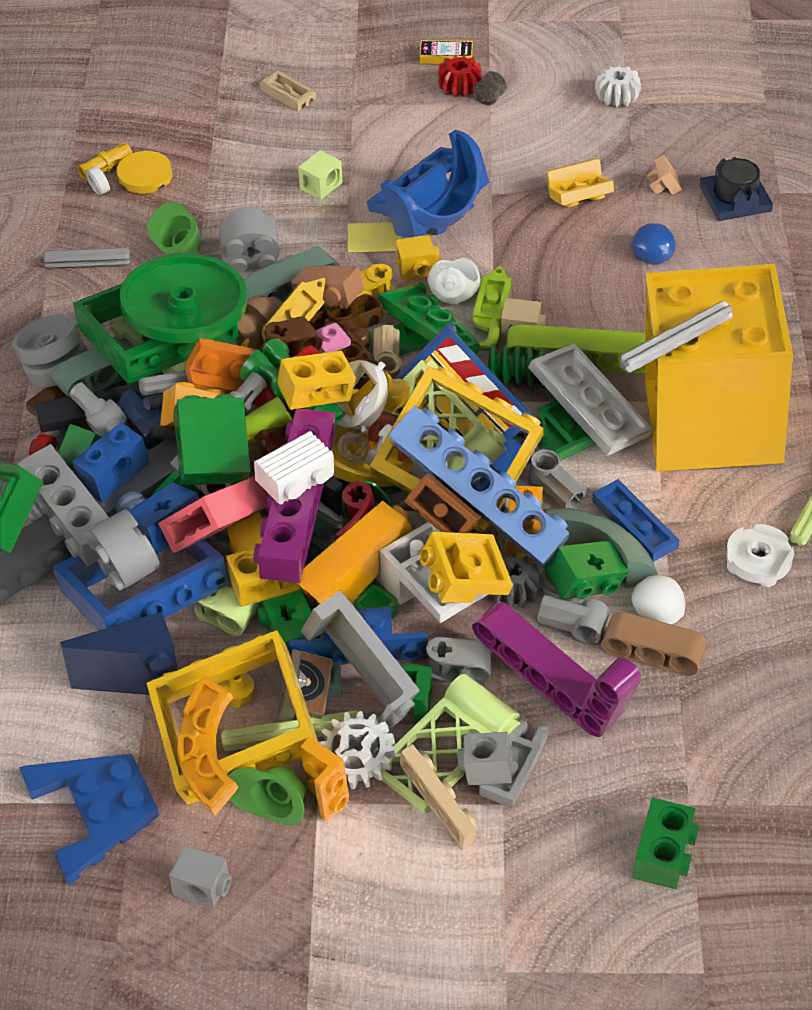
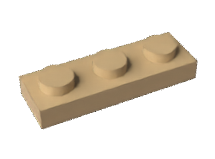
(439, 796)

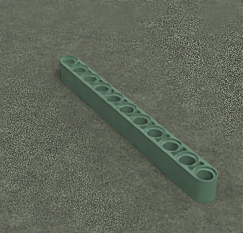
(274, 281)

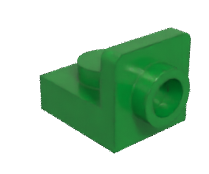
(423, 680)

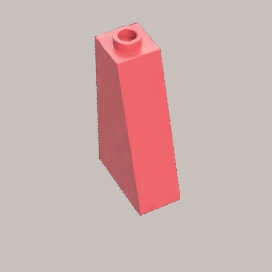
(214, 513)

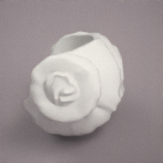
(454, 280)

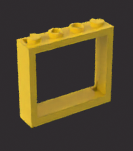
(472, 394)
(219, 668)

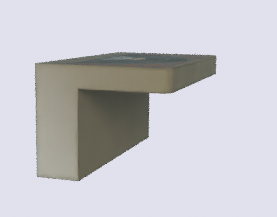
(314, 678)

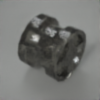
(489, 88)

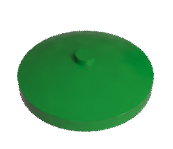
(183, 298)

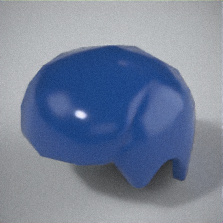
(653, 243)

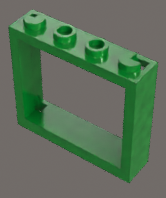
(148, 357)

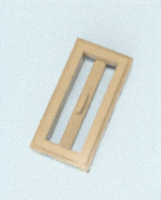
(285, 92)

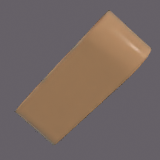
(654, 643)

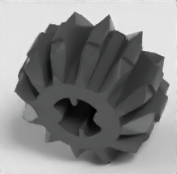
(524, 580)

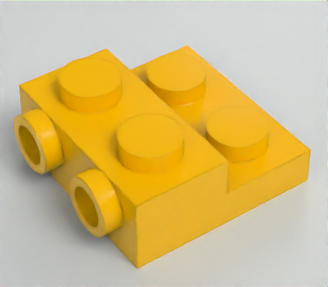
(464, 566)

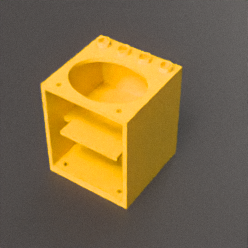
(729, 388)

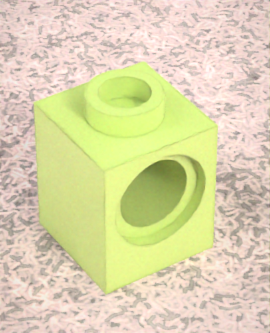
(320, 174)

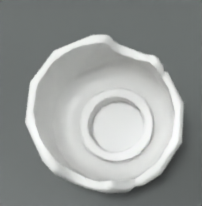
(659, 599)

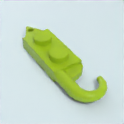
(490, 304)

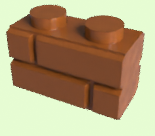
(442, 506)

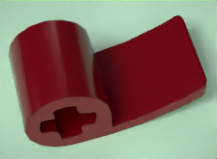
(358, 502)

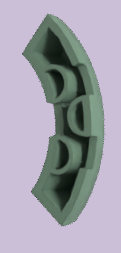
(590, 528)

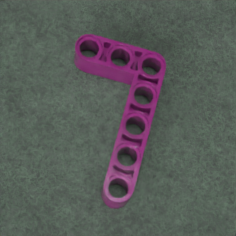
(586, 700)

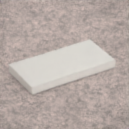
(590, 399)

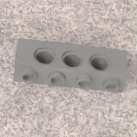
(65, 501)

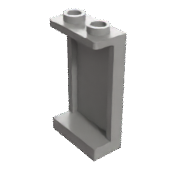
(365, 653)

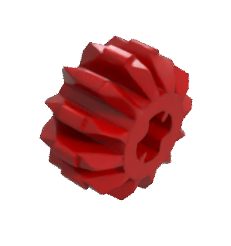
(459, 75)

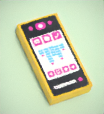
(437, 50)

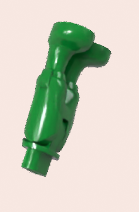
(266, 364)

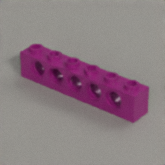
(290, 525)

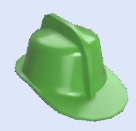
(174, 229)
(270, 793)

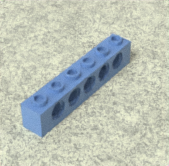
(408, 438)

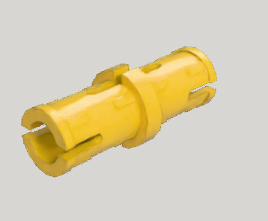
(105, 160)

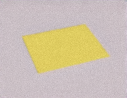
(371, 237)

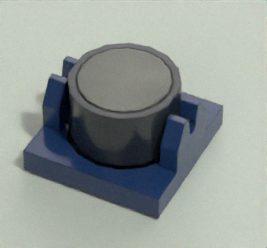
(737, 190)

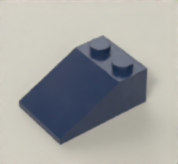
(120, 656)

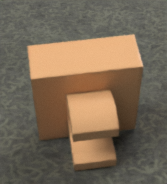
(664, 177)

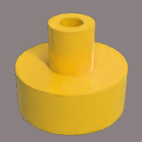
(241, 689)

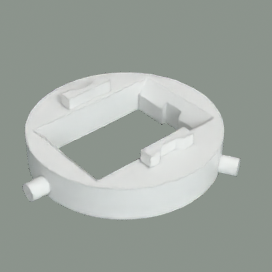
(371, 406)

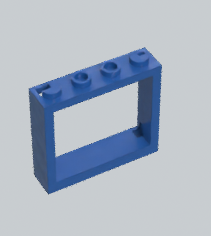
(163, 597)

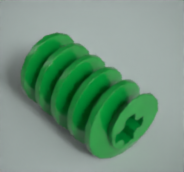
(513, 365)

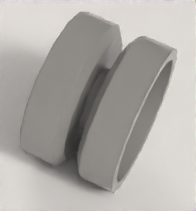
(46, 345)

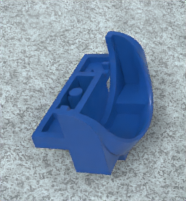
(423, 196)

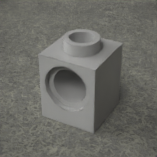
(486, 758)
(200, 877)

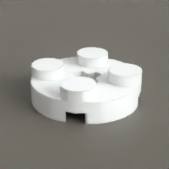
(757, 569)

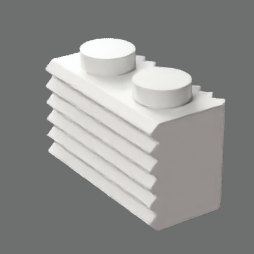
(294, 468)

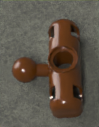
(348, 316)

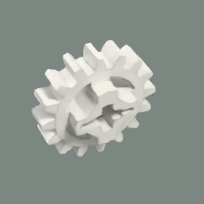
(364, 736)

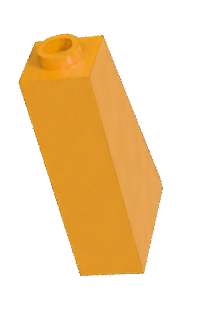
(354, 557)

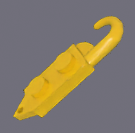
(303, 301)

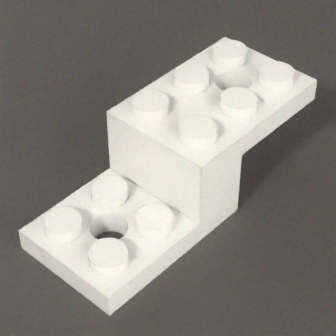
(407, 578)

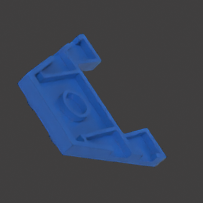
(108, 797)

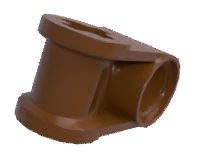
(294, 332)

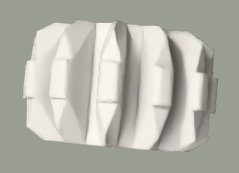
(617, 86)

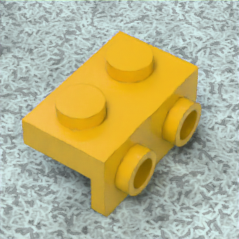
(578, 182)

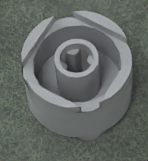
(249, 239)
(122, 549)

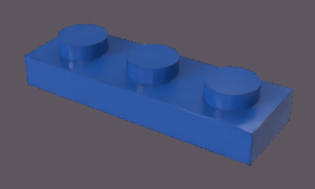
(631, 514)

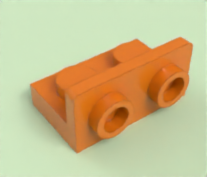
(216, 365)

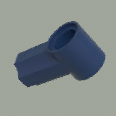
(141, 418)

